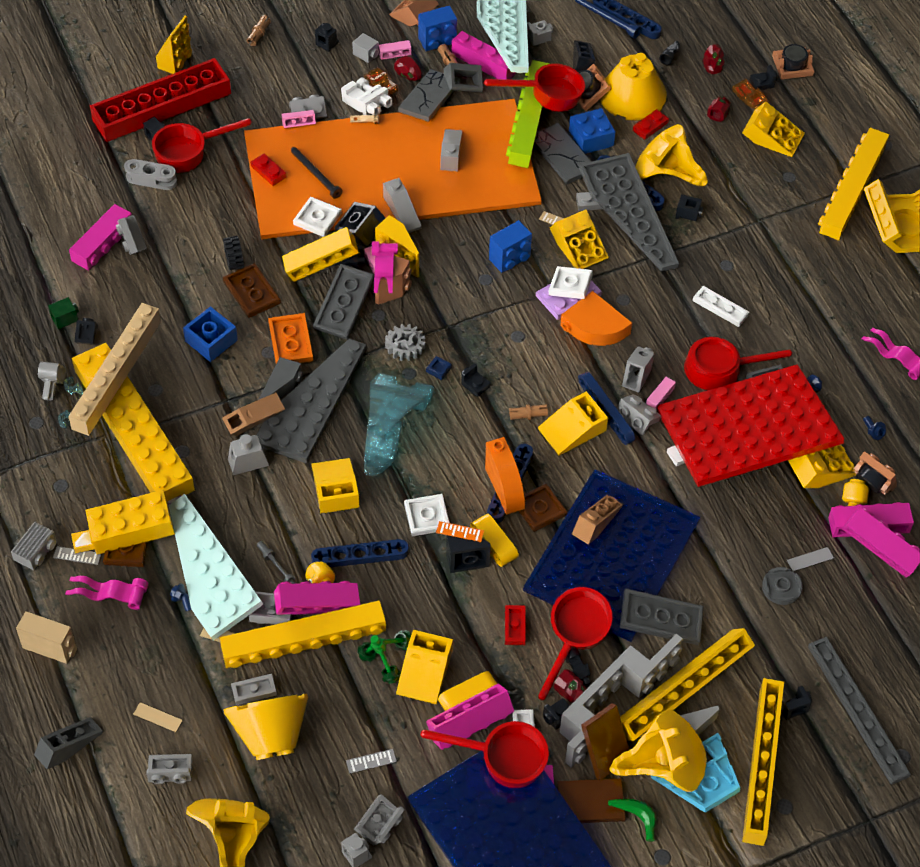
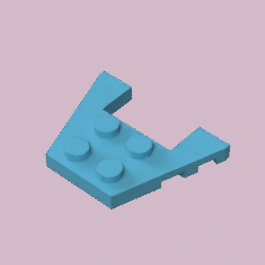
(718, 782)

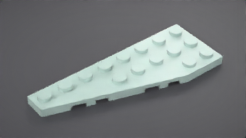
(507, 28)
(213, 581)

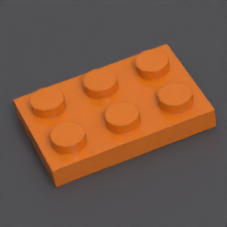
(290, 338)

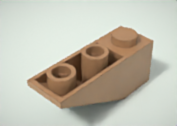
(253, 414)
(596, 518)

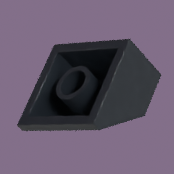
(361, 222)
(467, 554)

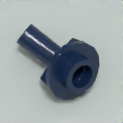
(815, 382)
(876, 430)
(179, 593)

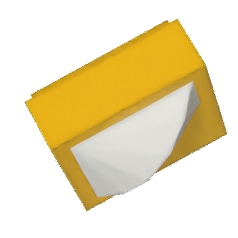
(82, 541)

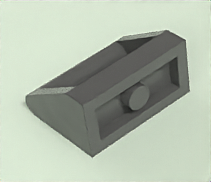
(464, 70)

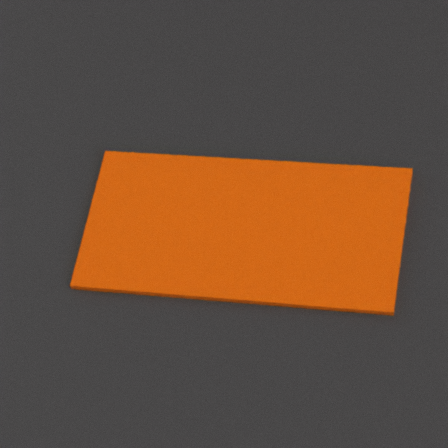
(401, 146)

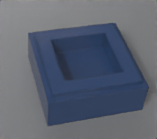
(438, 368)

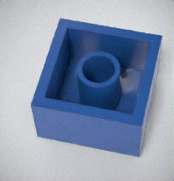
(437, 27)
(592, 131)
(510, 246)
(210, 334)

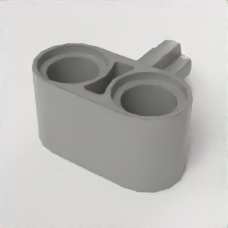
(51, 374)

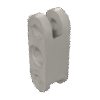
(151, 174)

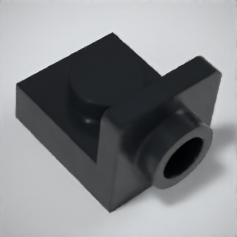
(764, 80)
(85, 331)
(474, 381)
(798, 705)
(553, 714)

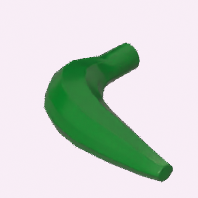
(641, 810)

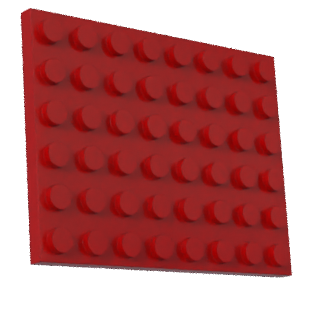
(749, 425)

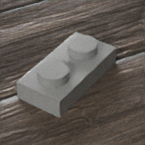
(585, 201)
(253, 689)

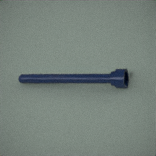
(632, 29)

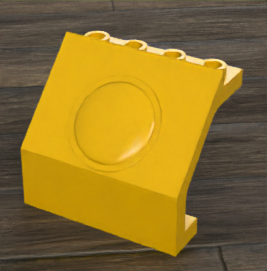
(896, 217)

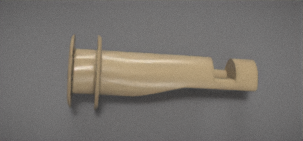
(365, 118)

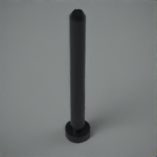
(335, 191)

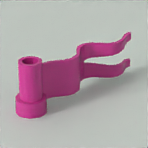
(384, 260)
(902, 353)
(112, 589)

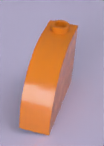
(595, 321)
(504, 475)

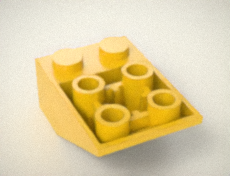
(175, 49)
(773, 130)
(394, 231)
(579, 240)
(574, 424)
(823, 467)
(335, 485)
(425, 666)

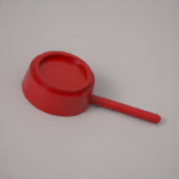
(554, 86)
(183, 144)
(717, 362)
(581, 621)
(512, 752)

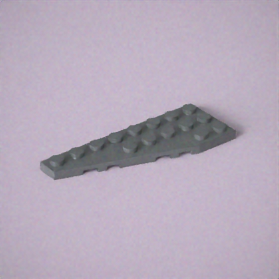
(623, 197)
(311, 405)

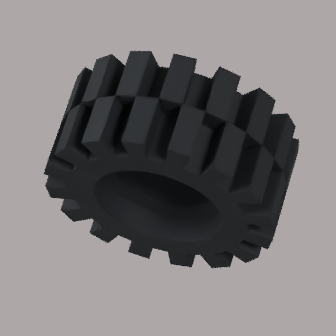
(233, 252)

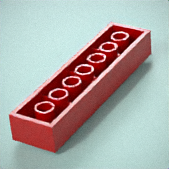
(160, 99)

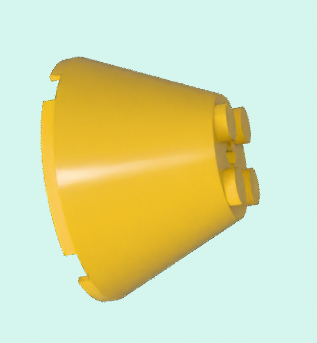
(634, 89)
(269, 724)

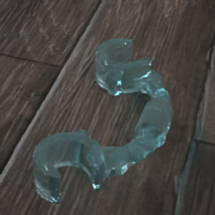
(76, 388)

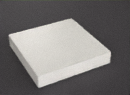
(317, 216)
(570, 282)
(425, 514)

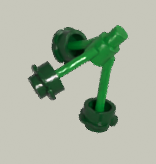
(378, 645)

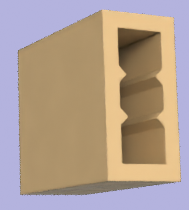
(46, 637)

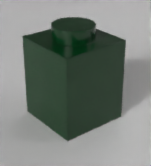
(63, 312)

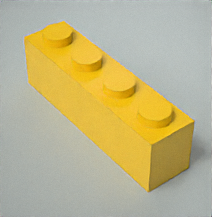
(320, 254)

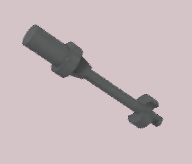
(268, 555)

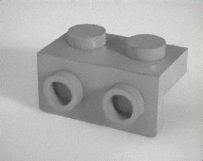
(314, 103)
(132, 235)
(637, 413)
(267, 612)
(169, 768)
(379, 820)

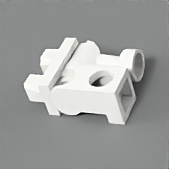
(367, 102)

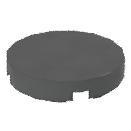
(782, 585)

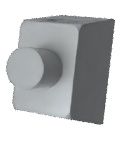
(639, 360)
(246, 454)

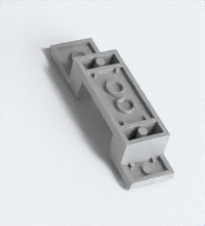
(631, 671)

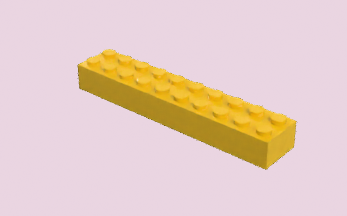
(138, 431)

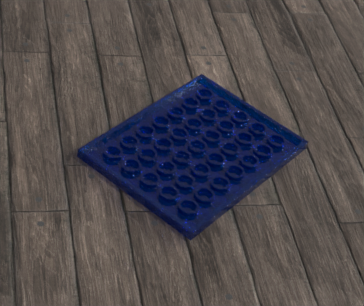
(630, 553)
(502, 826)

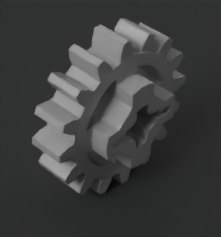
(405, 342)

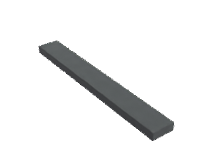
(859, 711)

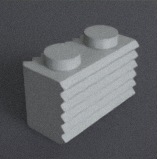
(34, 546)

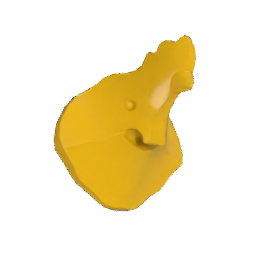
(671, 156)
(667, 751)
(232, 825)

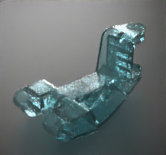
(387, 407)

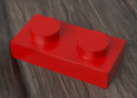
(650, 124)
(268, 169)
(514, 625)

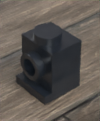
(328, 33)
(151, 126)
(689, 208)

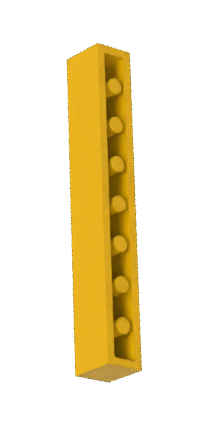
(853, 184)
(302, 634)
(686, 682)
(763, 762)

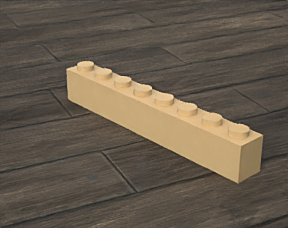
(114, 369)

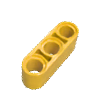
(502, 548)
(466, 690)

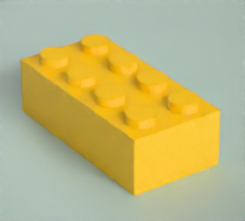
(129, 522)

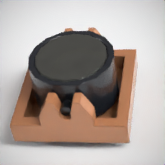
(793, 62)
(595, 86)
(876, 476)

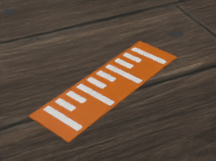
(460, 531)

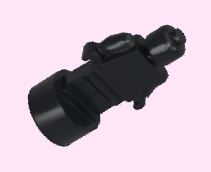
(668, 54)
(580, 670)

